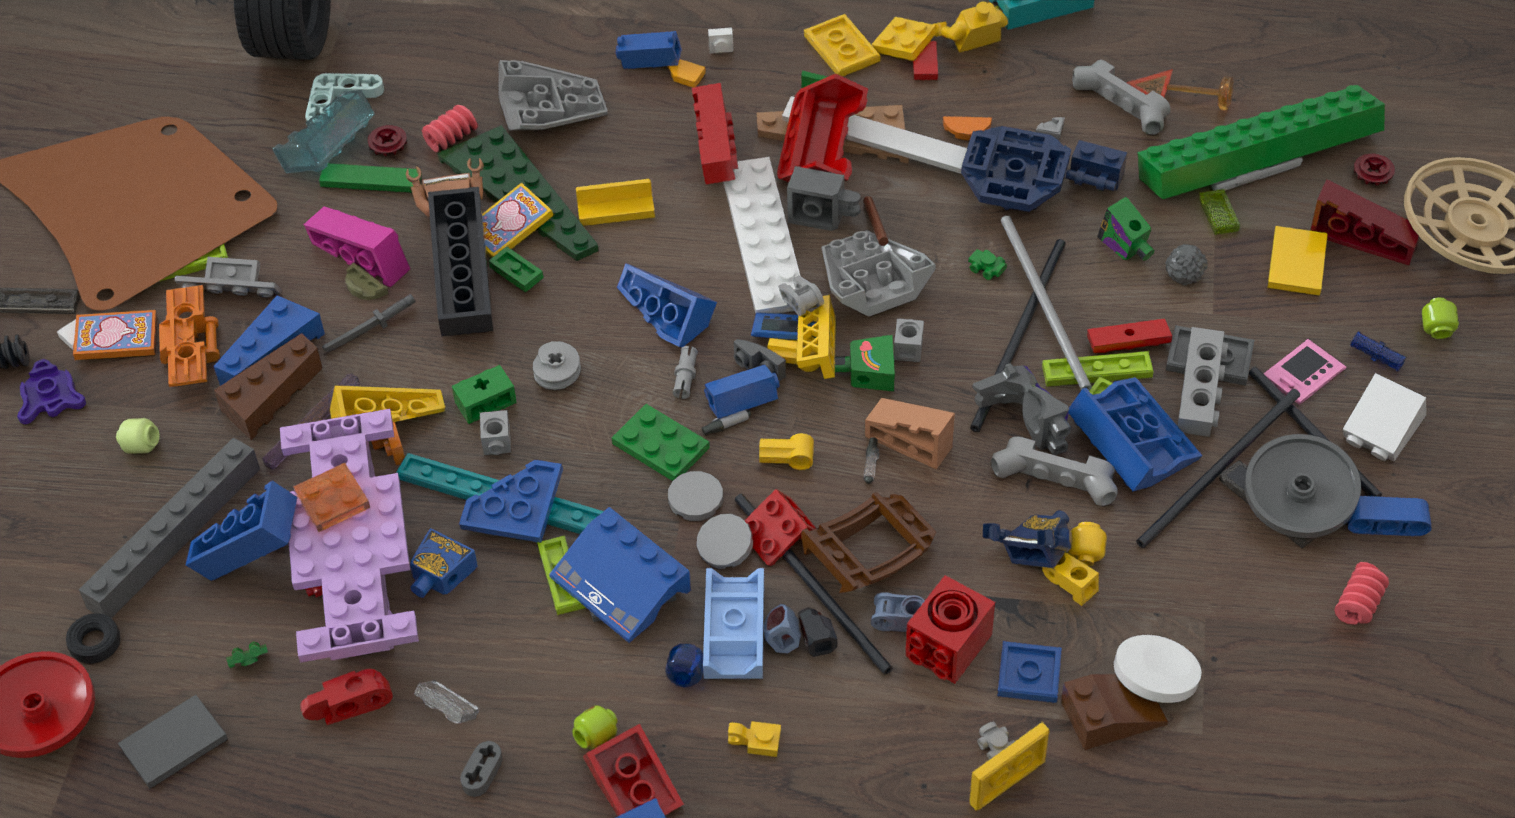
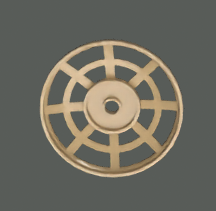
(1489, 220)

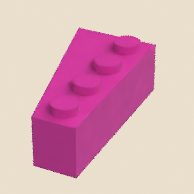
(359, 242)

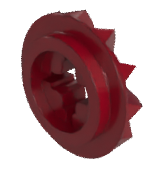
(387, 133)
(1374, 162)

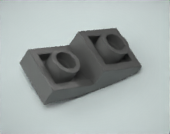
(753, 355)

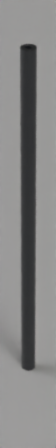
(1021, 327)

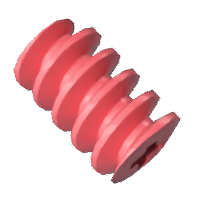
(449, 127)
(1362, 594)

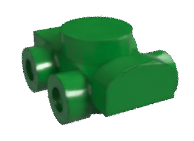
(988, 262)
(247, 657)

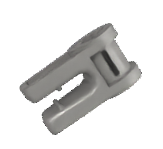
(802, 297)

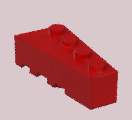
(715, 134)

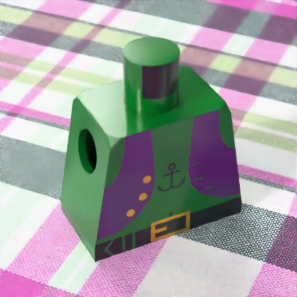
(1126, 231)

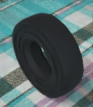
(95, 653)

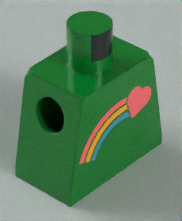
(869, 363)

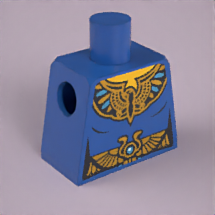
(440, 564)

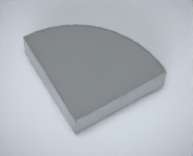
(1052, 127)

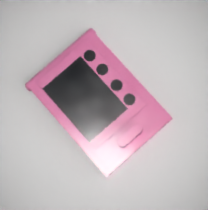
(1304, 369)

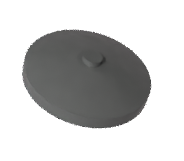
(1302, 486)

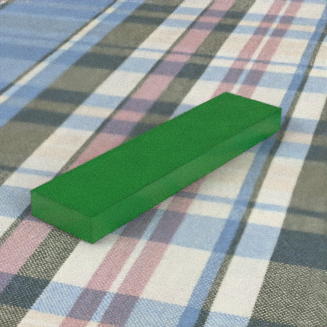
(367, 177)

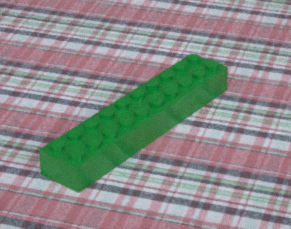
(1260, 141)

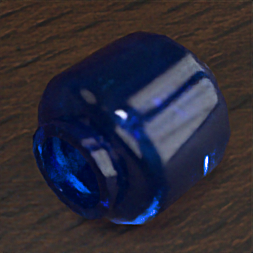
(684, 665)

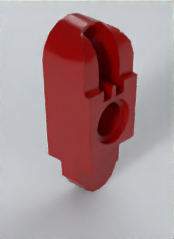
(348, 697)

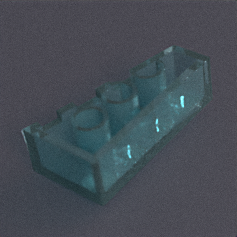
(325, 134)

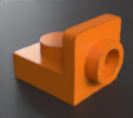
(392, 446)

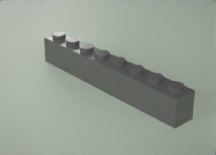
(170, 529)

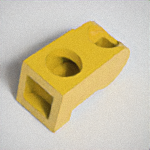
(1074, 578)

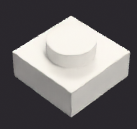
(720, 40)

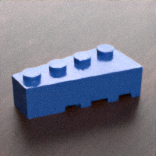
(270, 330)
(244, 534)

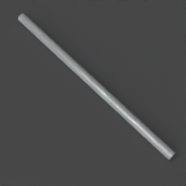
(1046, 304)

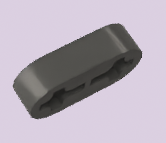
(476, 766)

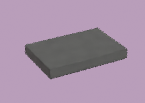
(1236, 362)
(172, 741)

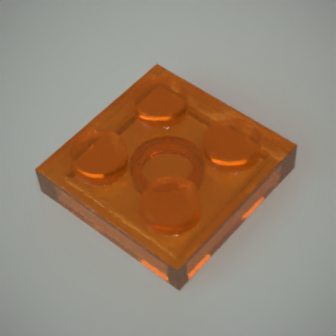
(331, 497)

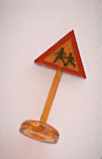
(1160, 84)

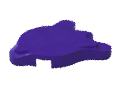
(48, 391)

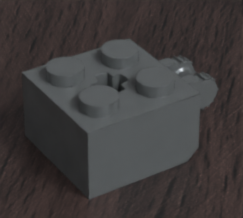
(819, 199)

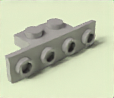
(231, 275)

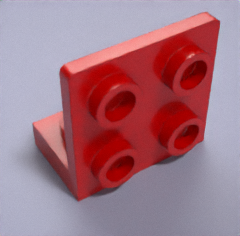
(776, 526)

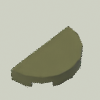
(363, 284)

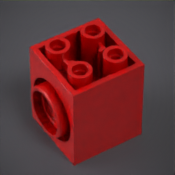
(949, 629)

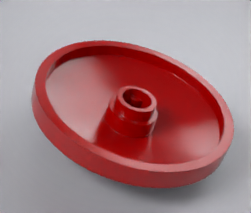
(42, 703)

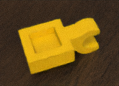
(760, 738)

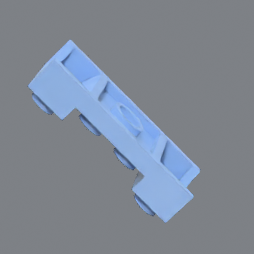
(733, 626)

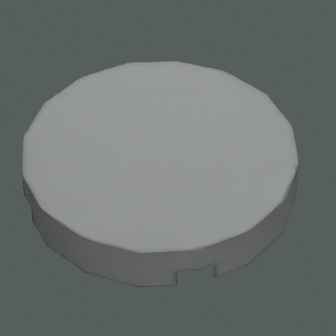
(695, 495)
(724, 541)

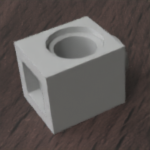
(908, 340)
(495, 432)

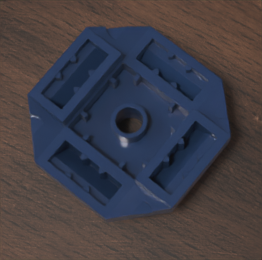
(1014, 167)

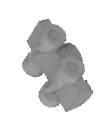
(994, 738)

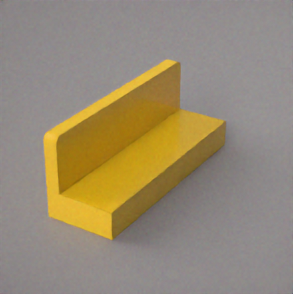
(615, 202)

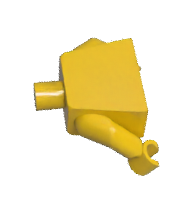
(974, 27)

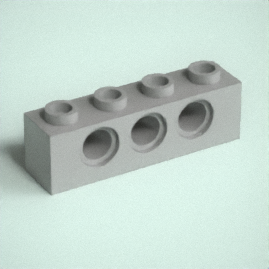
(1195, 418)

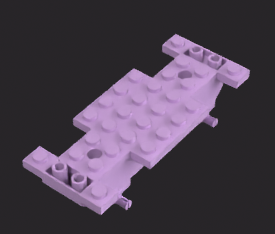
(355, 553)

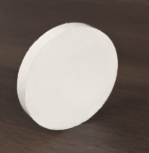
(1157, 668)

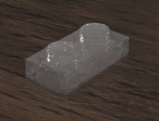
(441, 698)

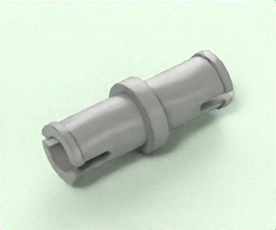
(685, 372)

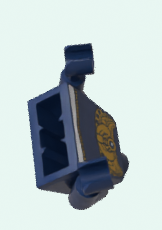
(1035, 542)

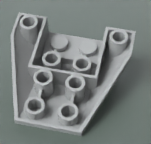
(546, 97)
(874, 275)

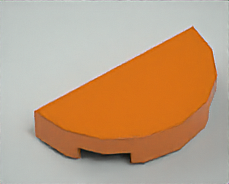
(964, 126)

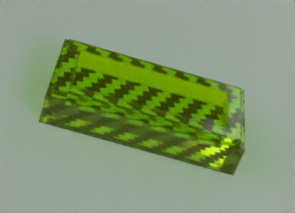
(1219, 212)

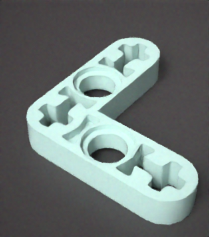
(370, 84)

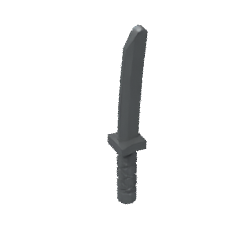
(379, 318)

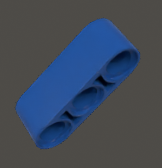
(1391, 516)

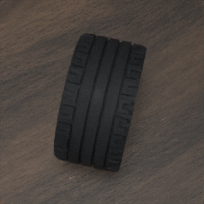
(282, 27)

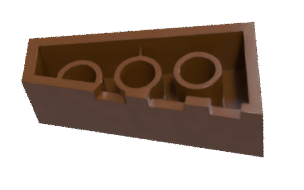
(268, 384)

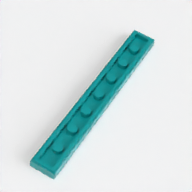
(466, 484)

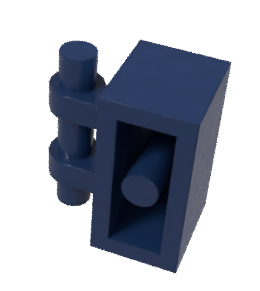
(1097, 166)

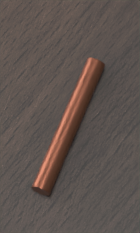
(875, 221)

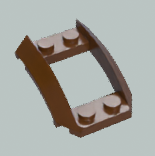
(843, 565)

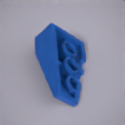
(670, 308)

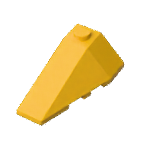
(402, 402)

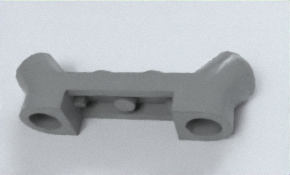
(1148, 108)
(1092, 477)

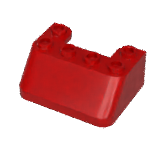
(820, 126)

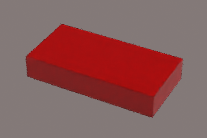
(926, 64)

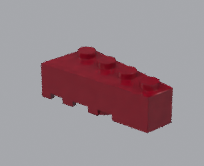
(1363, 224)

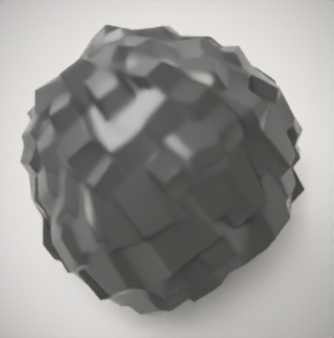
(1186, 264)

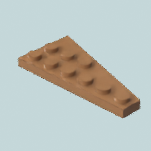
(773, 127)

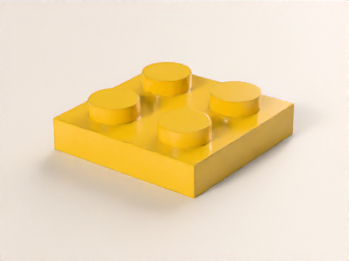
(904, 38)

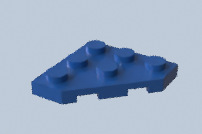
(516, 504)

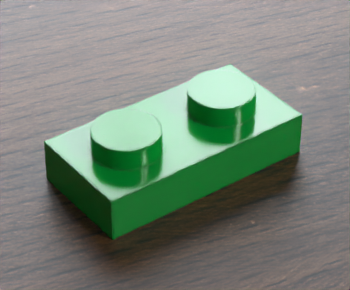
(516, 269)

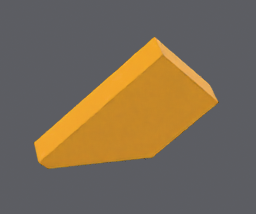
(687, 73)

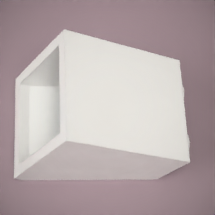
(1385, 418)

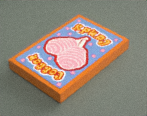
(115, 335)

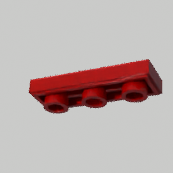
(1129, 336)

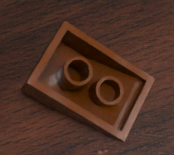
(1107, 710)

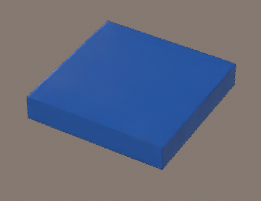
(1029, 672)

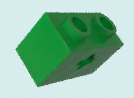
(484, 393)

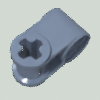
(896, 612)

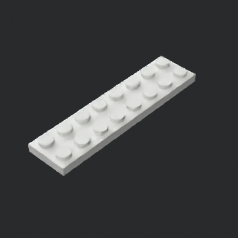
(762, 234)

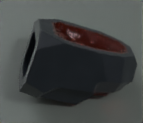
(817, 632)

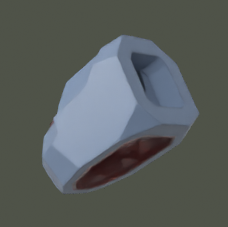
(782, 629)

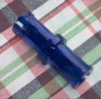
(1378, 351)

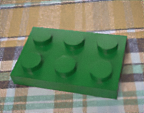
(660, 442)

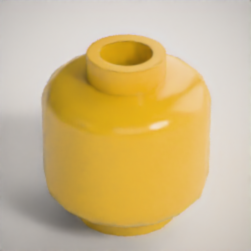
(1088, 543)

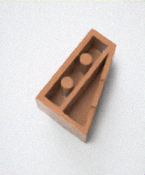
(912, 430)

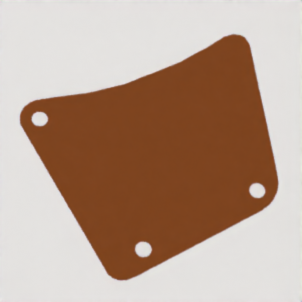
(135, 203)

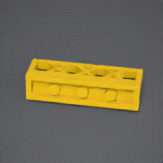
(825, 340)

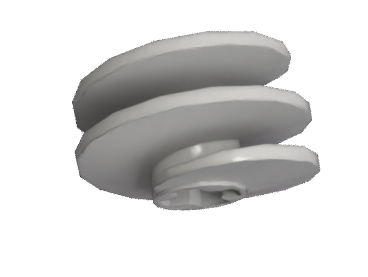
(556, 365)

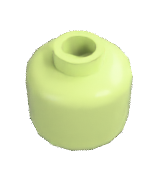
(137, 436)

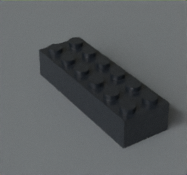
(460, 262)

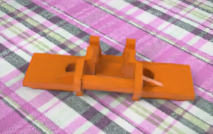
(177, 336)

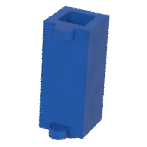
(648, 50)
(742, 391)

